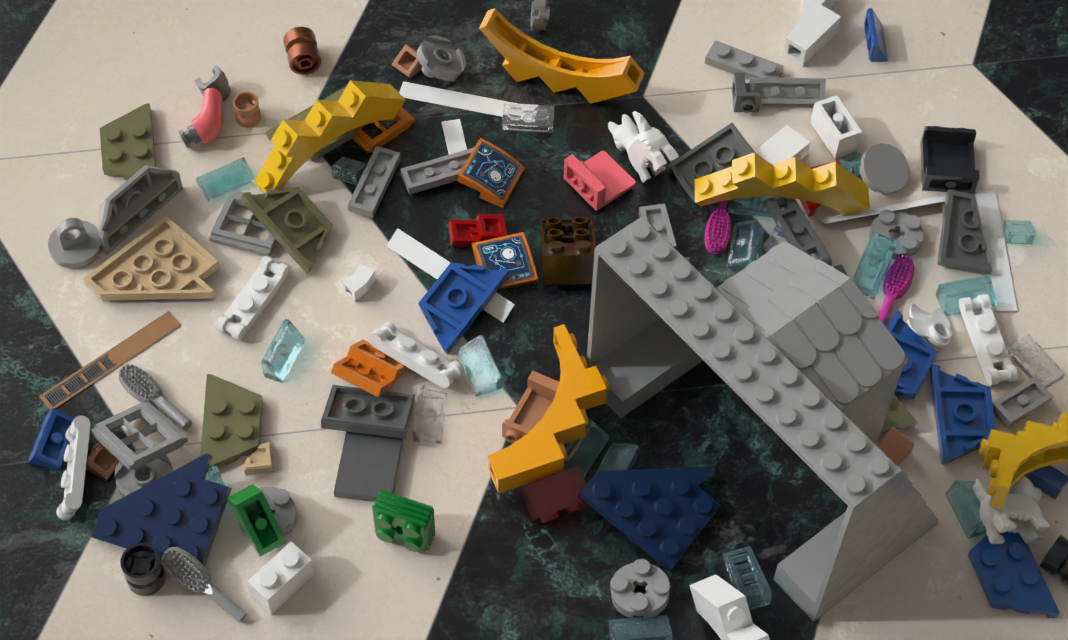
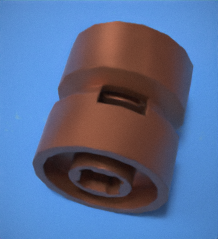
(302, 50)

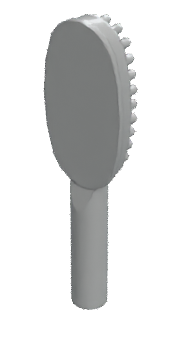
(146, 389)
(194, 576)

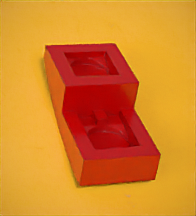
(485, 227)

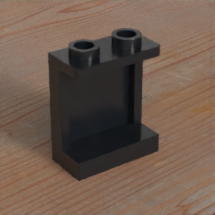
(948, 159)

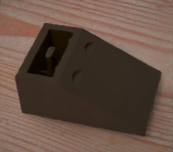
(567, 250)

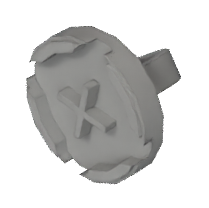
(74, 243)

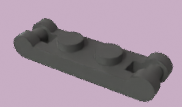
(796, 227)

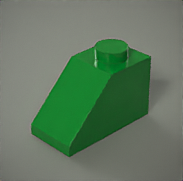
(256, 519)

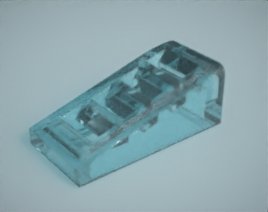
(756, 594)

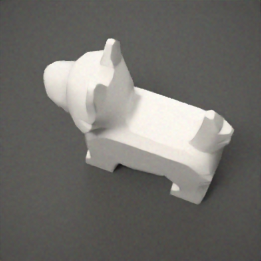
(643, 146)
(1018, 514)

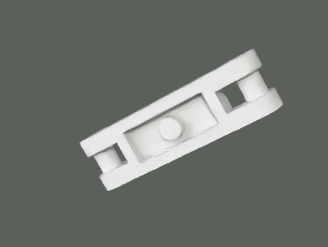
(253, 298)
(987, 340)
(415, 355)
(74, 477)

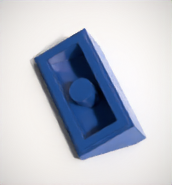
(875, 37)
(51, 440)
(1048, 480)

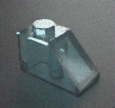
(874, 264)

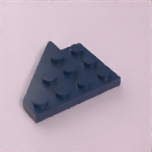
(654, 507)
(168, 512)

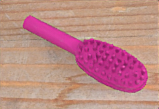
(718, 230)
(896, 284)

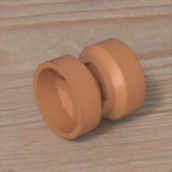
(247, 109)

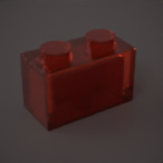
(554, 494)

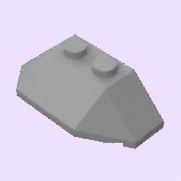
(135, 203)

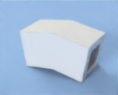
(359, 282)

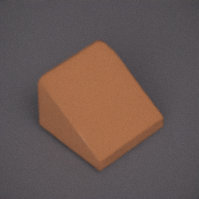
(407, 62)
(896, 446)
(101, 462)

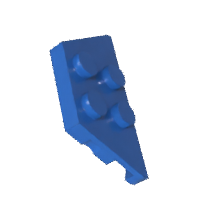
(459, 299)
(920, 356)
(961, 413)
(1011, 576)

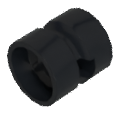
(1057, 559)
(143, 569)

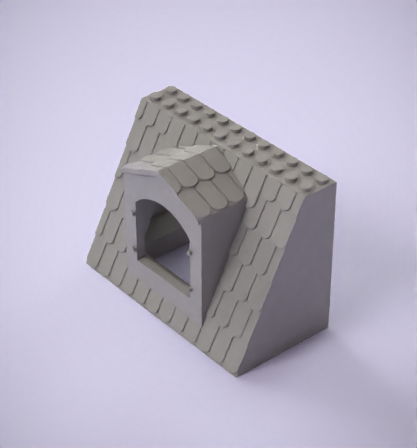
(799, 354)

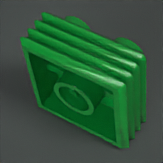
(403, 521)

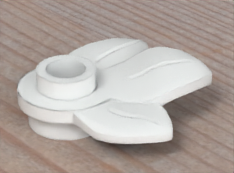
(933, 326)

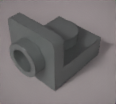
(742, 98)

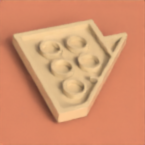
(156, 265)

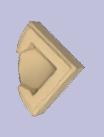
(260, 460)

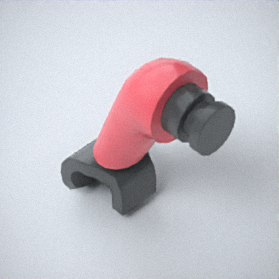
(209, 121)

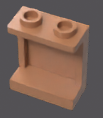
(531, 407)

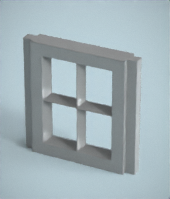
(235, 240)
(157, 422)

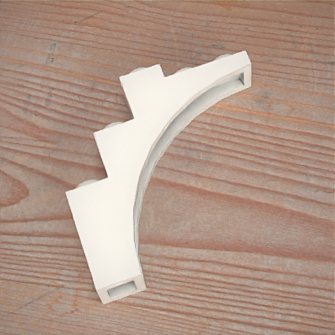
(813, 30)
(725, 610)

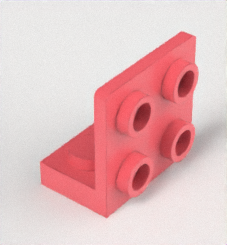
(597, 179)

